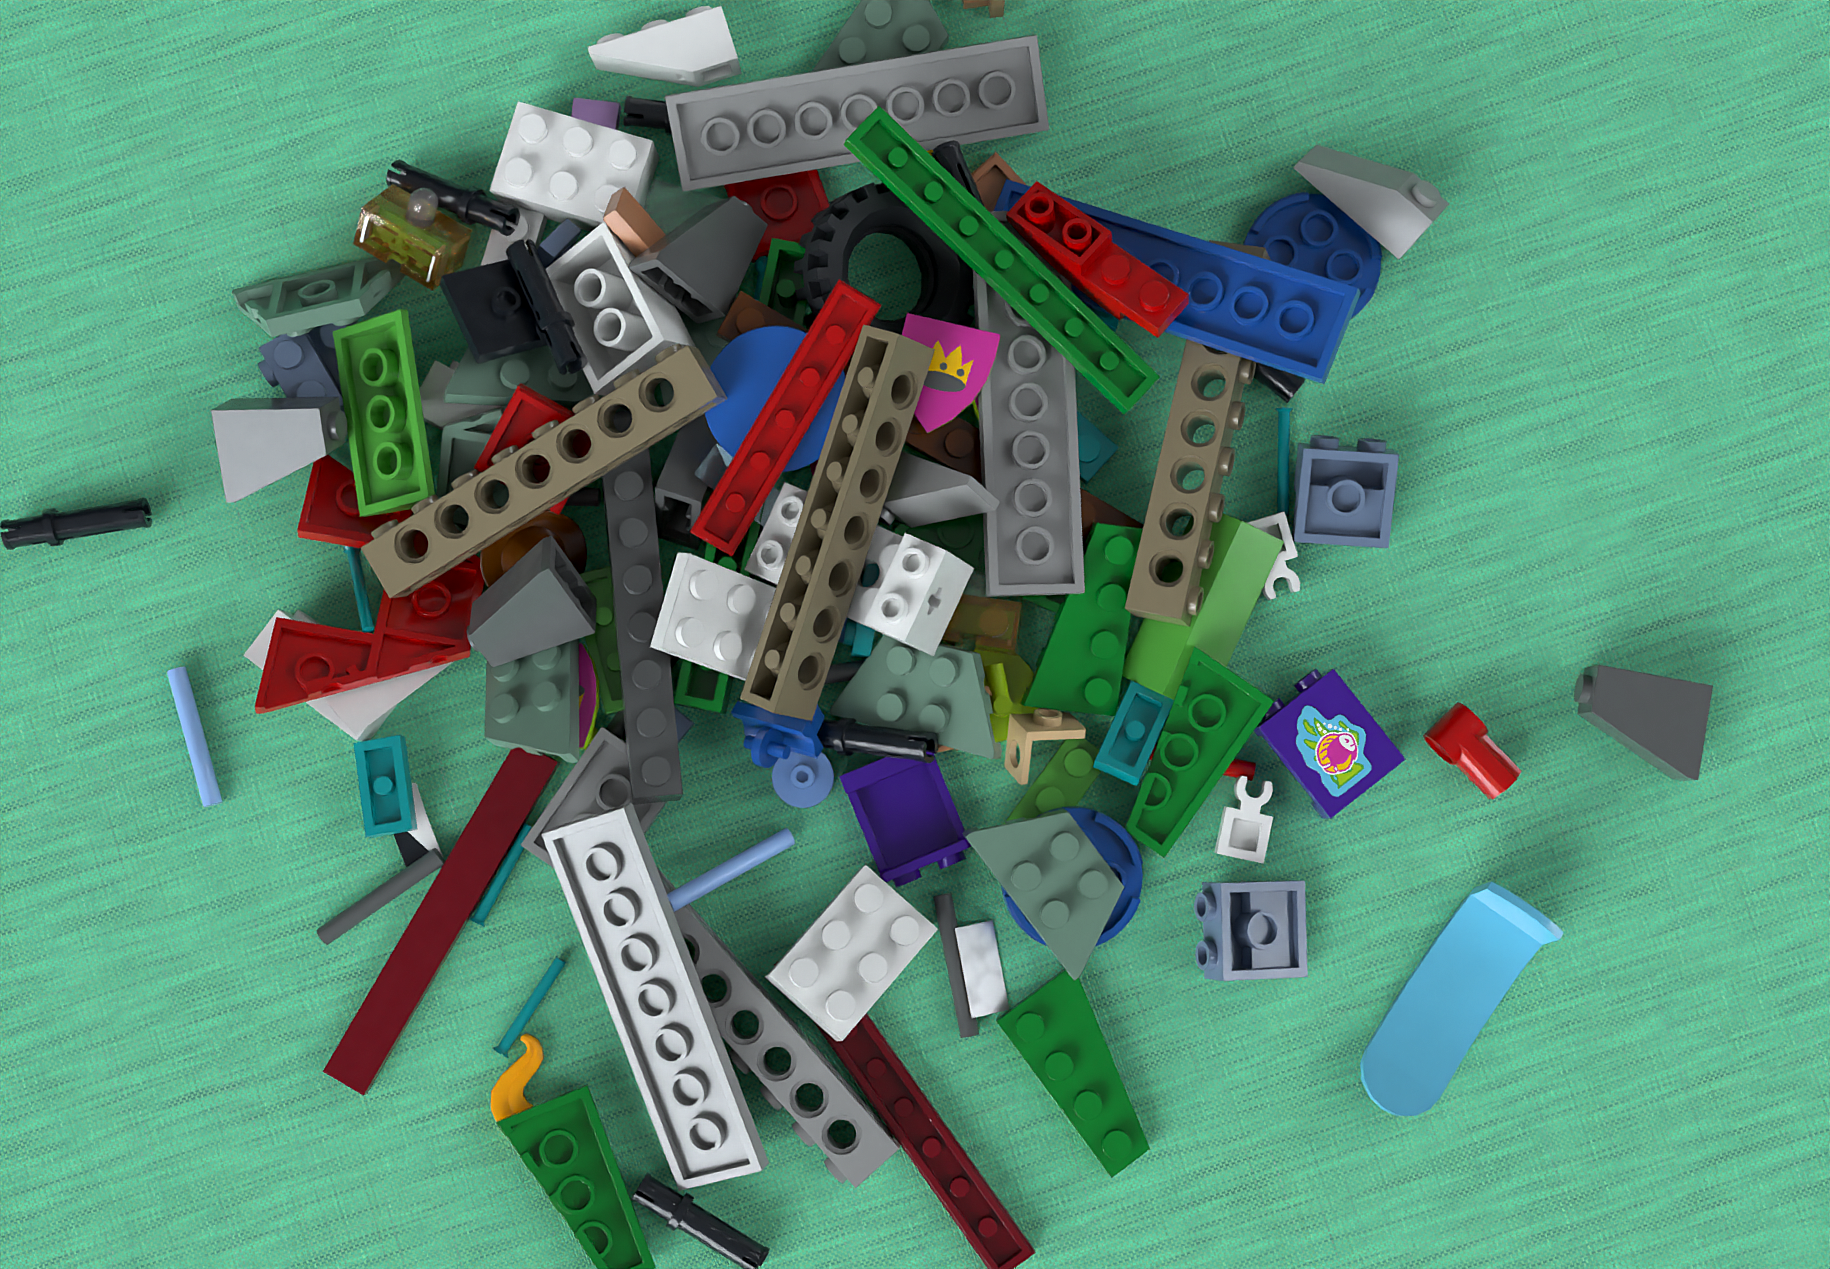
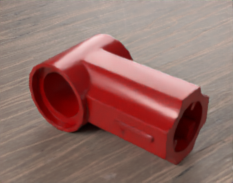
(1462, 741)

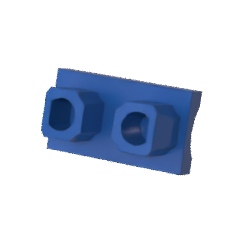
(776, 735)

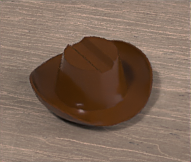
(508, 550)

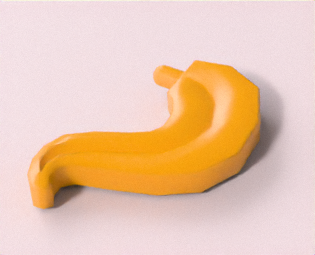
(508, 1092)

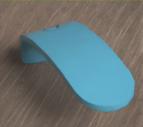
(1451, 998)

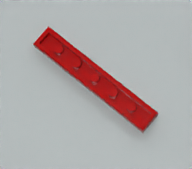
(785, 417)

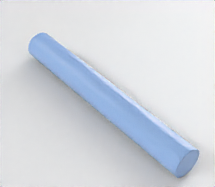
(194, 736)
(730, 869)

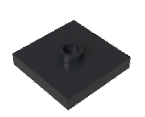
(491, 310)

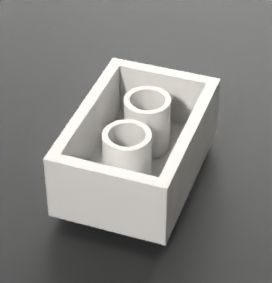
(570, 166)
(614, 311)
(851, 953)

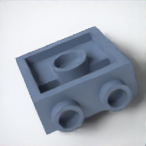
(304, 363)
(1344, 492)
(1252, 930)

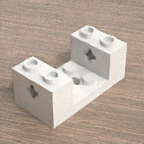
(915, 582)

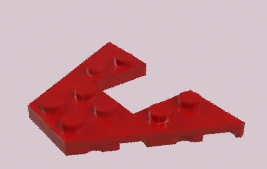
(409, 633)

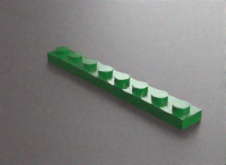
(1001, 259)

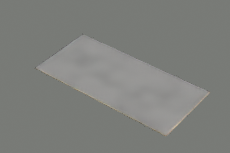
(981, 969)

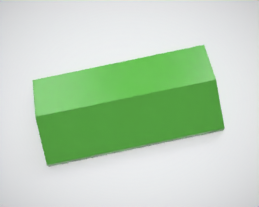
(383, 414)
(1231, 589)

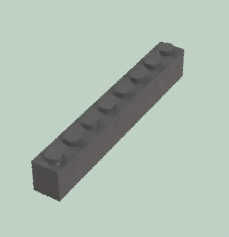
(637, 606)

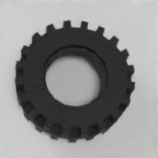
(875, 209)

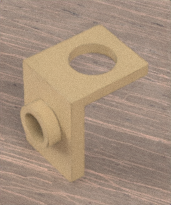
(1040, 725)

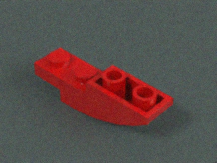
(1093, 263)

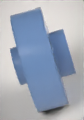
(803, 779)

